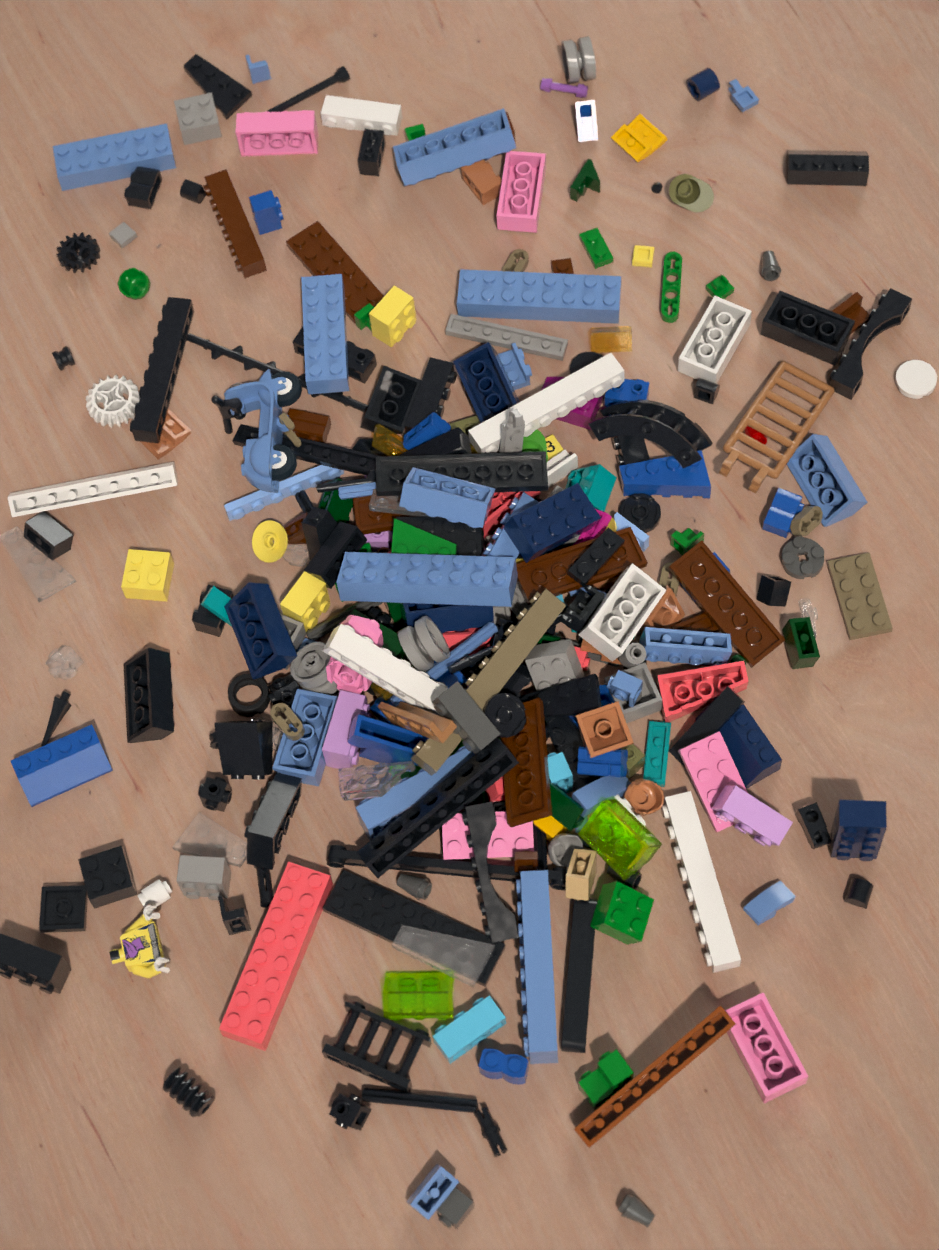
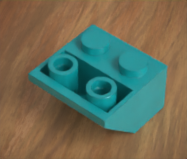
(595, 483)

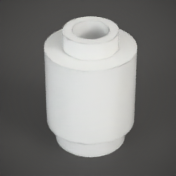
(155, 893)

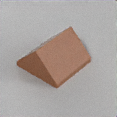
(666, 612)
(604, 729)

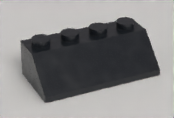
(827, 167)
(807, 327)
(148, 696)

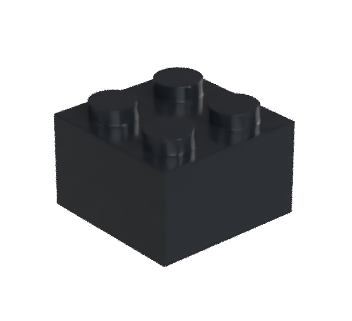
(107, 877)

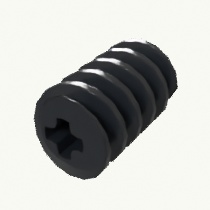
(187, 1094)

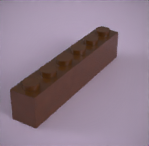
(235, 224)

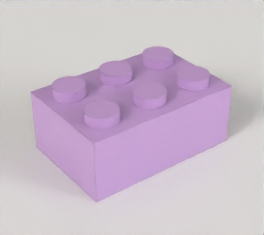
(336, 749)
(751, 816)

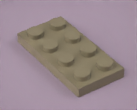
(859, 596)

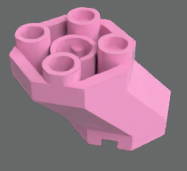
(345, 677)

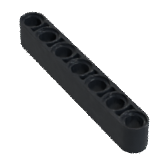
(579, 977)

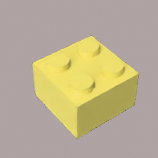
(393, 316)
(147, 575)
(306, 601)

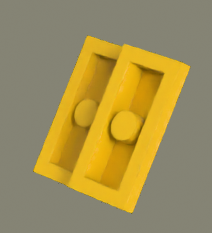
(639, 138)

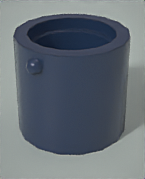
(703, 84)

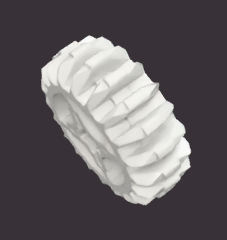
(110, 394)

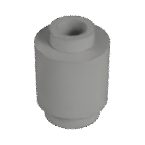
(633, 655)

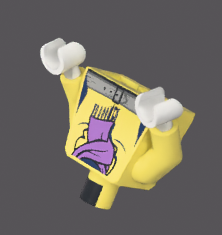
(142, 947)

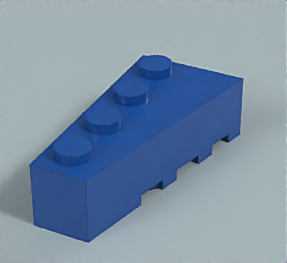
(665, 478)

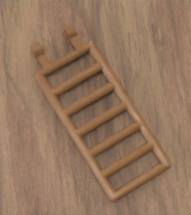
(764, 470)

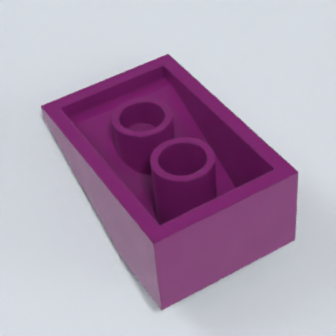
(581, 415)

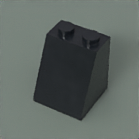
(245, 748)

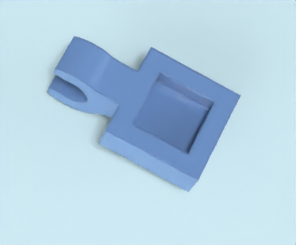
(742, 97)

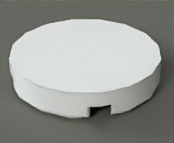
(916, 379)

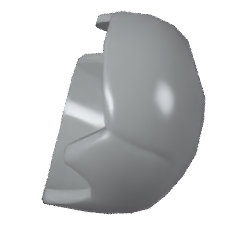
(562, 847)

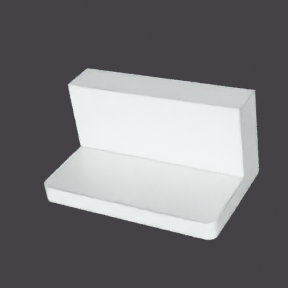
(561, 466)

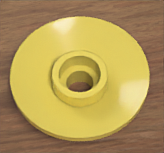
(263, 541)

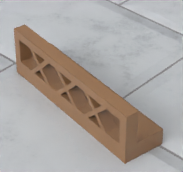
(418, 721)

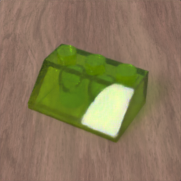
(619, 838)
(418, 995)

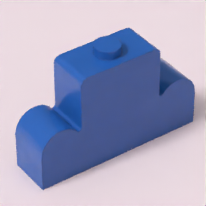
(382, 741)

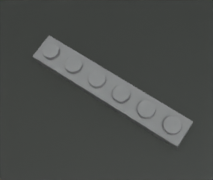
(504, 336)

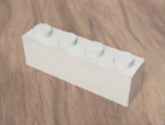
(361, 115)

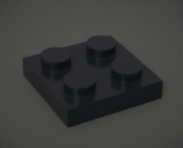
(63, 909)

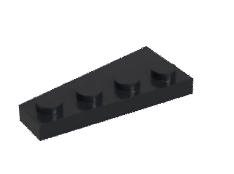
(568, 740)

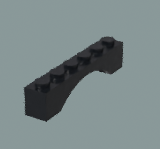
(890, 313)
(501, 920)

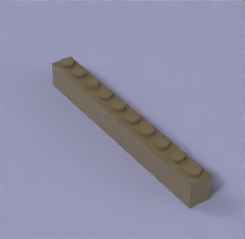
(496, 670)

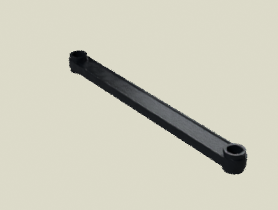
(339, 856)

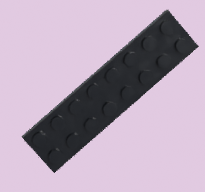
(497, 470)
(385, 912)

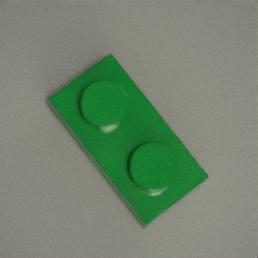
(596, 248)

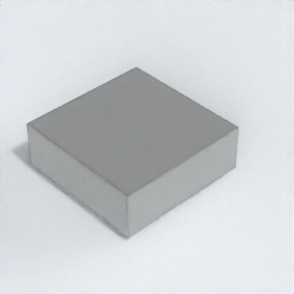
(123, 235)

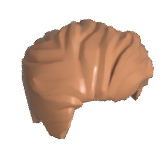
(644, 796)

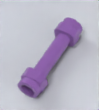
(548, 85)

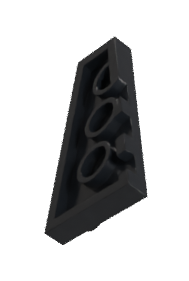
(226, 91)
(569, 697)

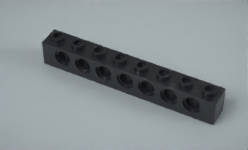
(437, 807)

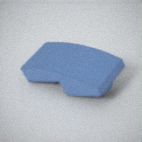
(768, 902)

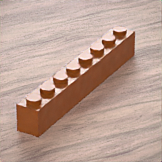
(654, 1076)

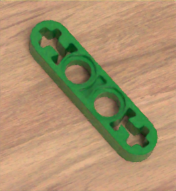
(674, 287)

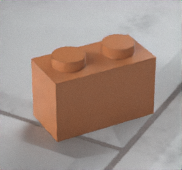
(482, 181)

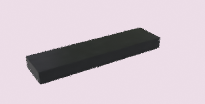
(710, 721)

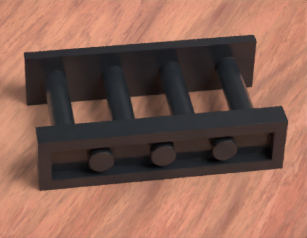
(379, 1069)

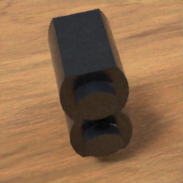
(143, 187)

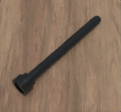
(339, 76)

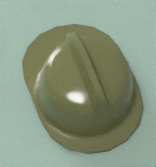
(691, 193)

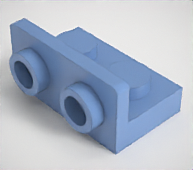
(515, 367)

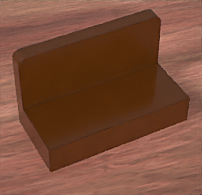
(853, 310)

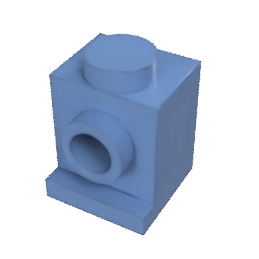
(625, 687)

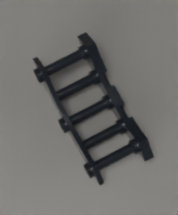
(656, 423)

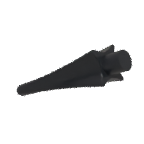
(59, 709)

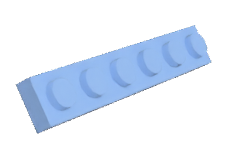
(287, 487)

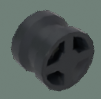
(63, 358)

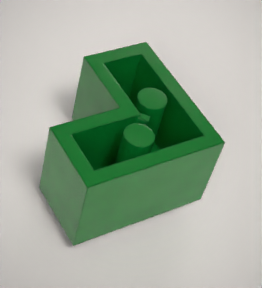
(606, 1080)

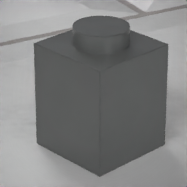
(455, 1209)

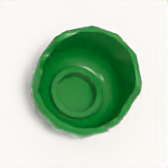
(134, 284)

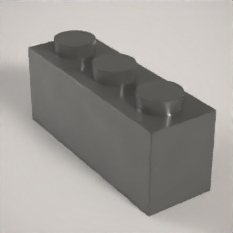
(470, 720)

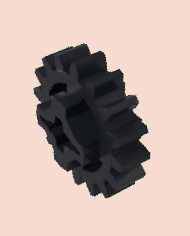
(69, 249)

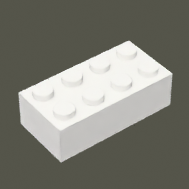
(714, 340)
(622, 612)

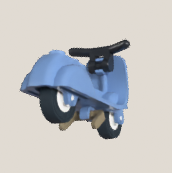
(265, 457)

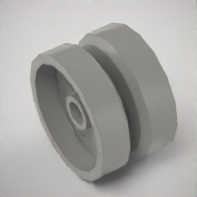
(578, 59)
(424, 644)
(310, 669)

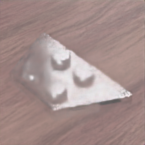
(371, 780)

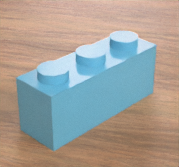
(469, 1029)

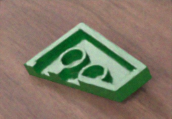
(413, 540)

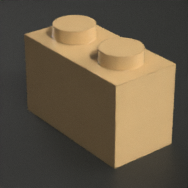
(581, 874)

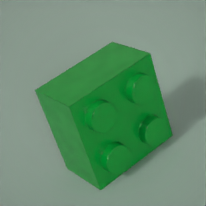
(622, 913)

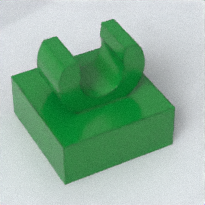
(720, 287)
(362, 317)

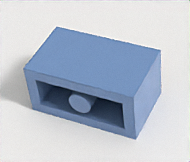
(432, 1191)

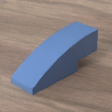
(601, 789)

